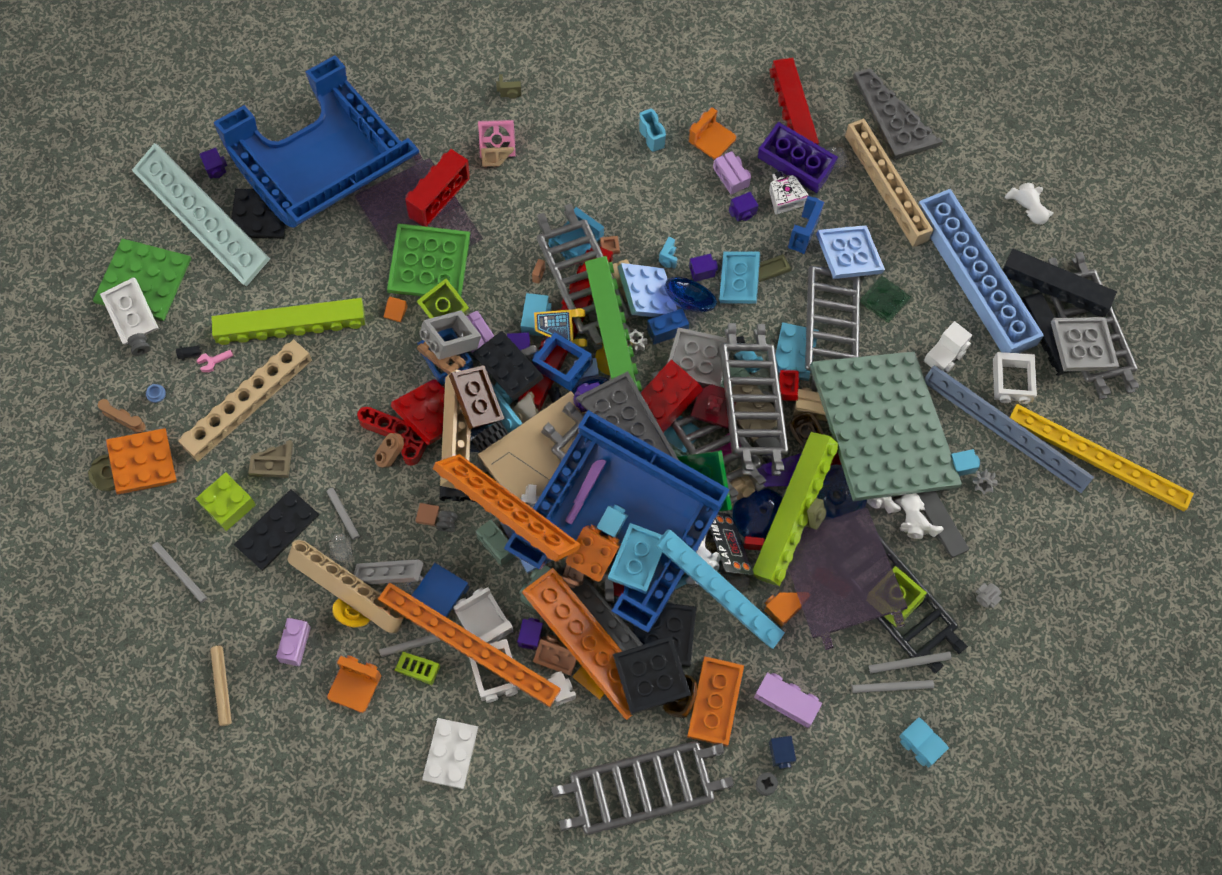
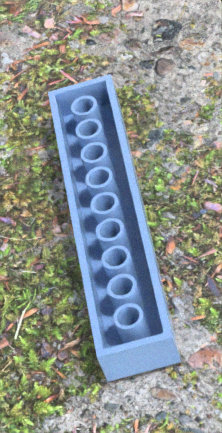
(979, 274)

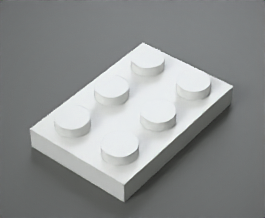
(129, 310)
(450, 753)

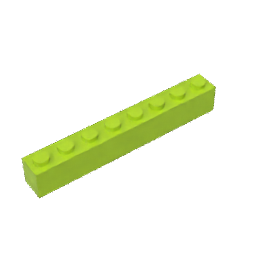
(288, 321)
(792, 512)

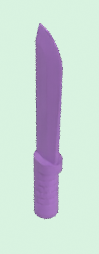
(591, 478)

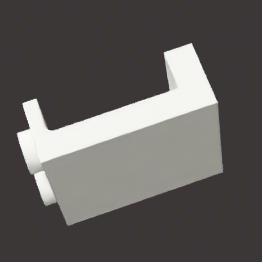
(483, 616)

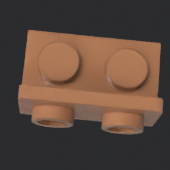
(554, 655)

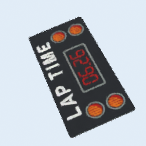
(730, 545)

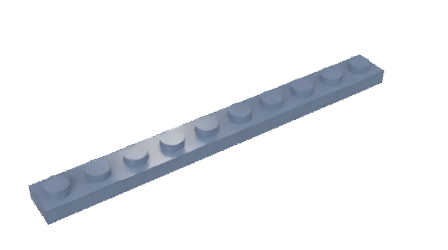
(1008, 429)

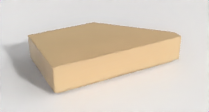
(495, 156)

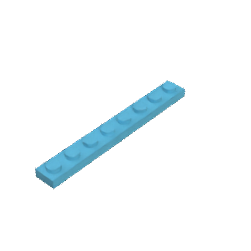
(719, 588)

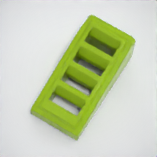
(427, 679)

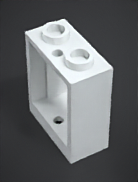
(1019, 361)
(492, 694)

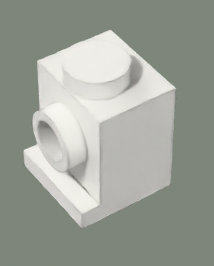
(565, 695)

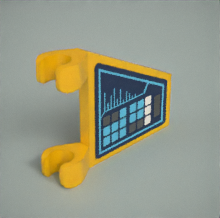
(560, 323)

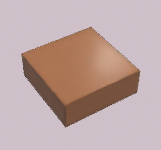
(610, 243)
(538, 271)
(427, 514)

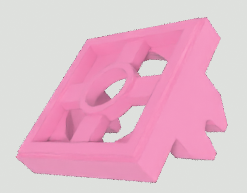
(507, 124)

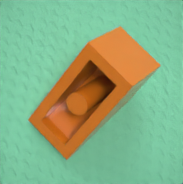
(782, 607)

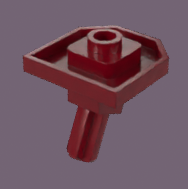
(711, 406)

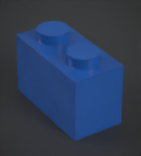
(666, 326)

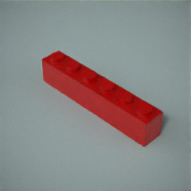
(792, 98)

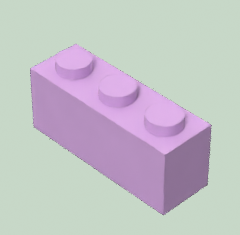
(788, 699)

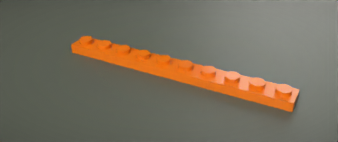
(469, 645)

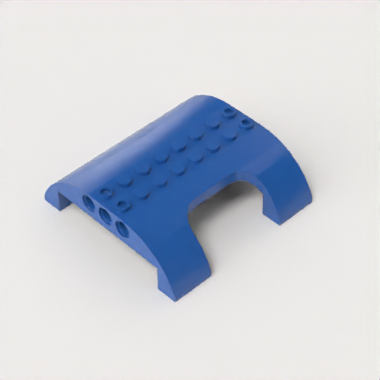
(322, 161)
(643, 481)

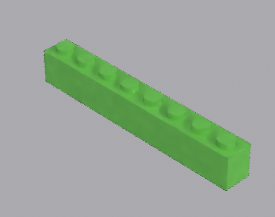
(611, 319)

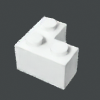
(949, 348)

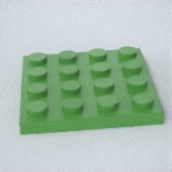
(426, 258)
(155, 270)

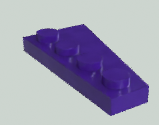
(784, 479)

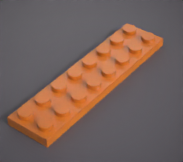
(506, 507)
(579, 633)

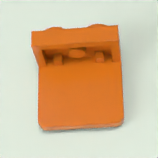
(710, 135)
(594, 552)
(354, 684)

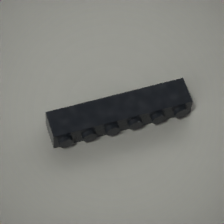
(1059, 283)

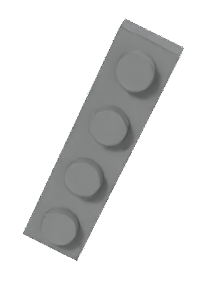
(389, 571)

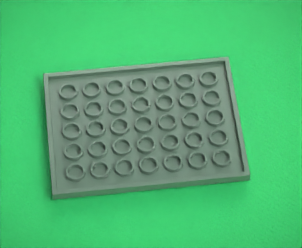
(884, 425)

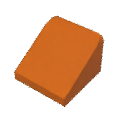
(395, 309)

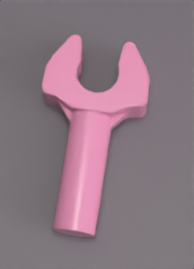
(213, 360)

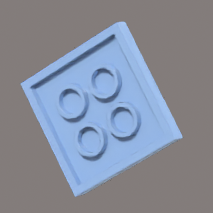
(850, 252)
(645, 290)

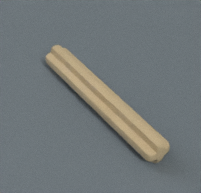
(221, 687)

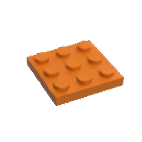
(141, 461)

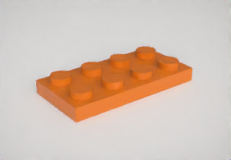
(715, 701)

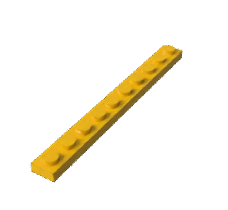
(1102, 458)

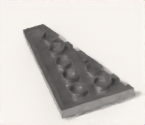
(895, 120)
(625, 407)

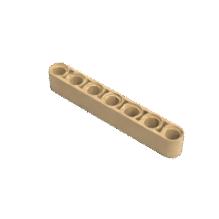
(343, 585)

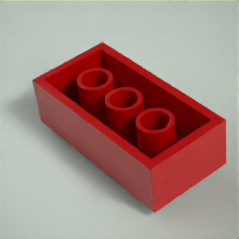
(437, 188)
(670, 394)

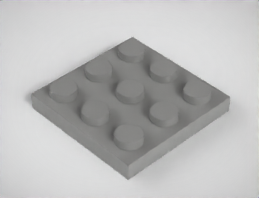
(1084, 344)
(699, 356)

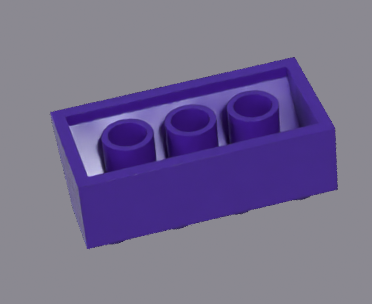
(797, 157)

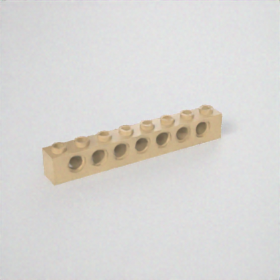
(888, 183)
(243, 409)

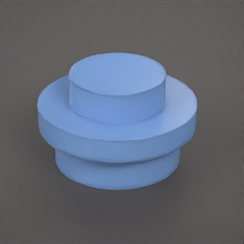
(155, 393)

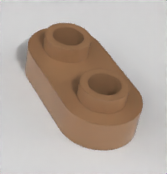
(389, 450)

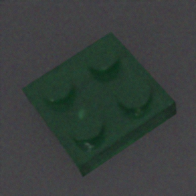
(885, 299)

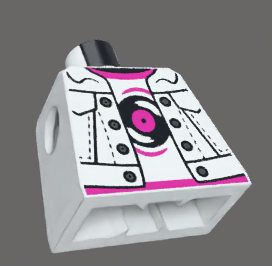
(786, 193)

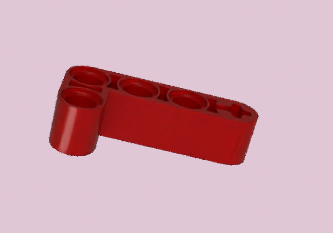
(395, 424)

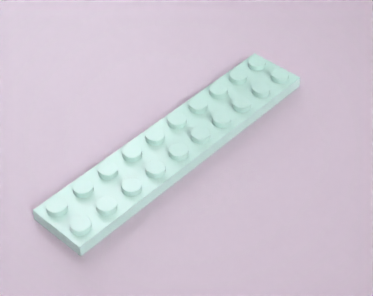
(201, 214)

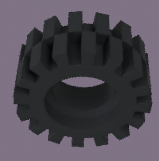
(489, 436)

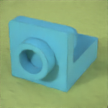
(667, 253)
(748, 355)

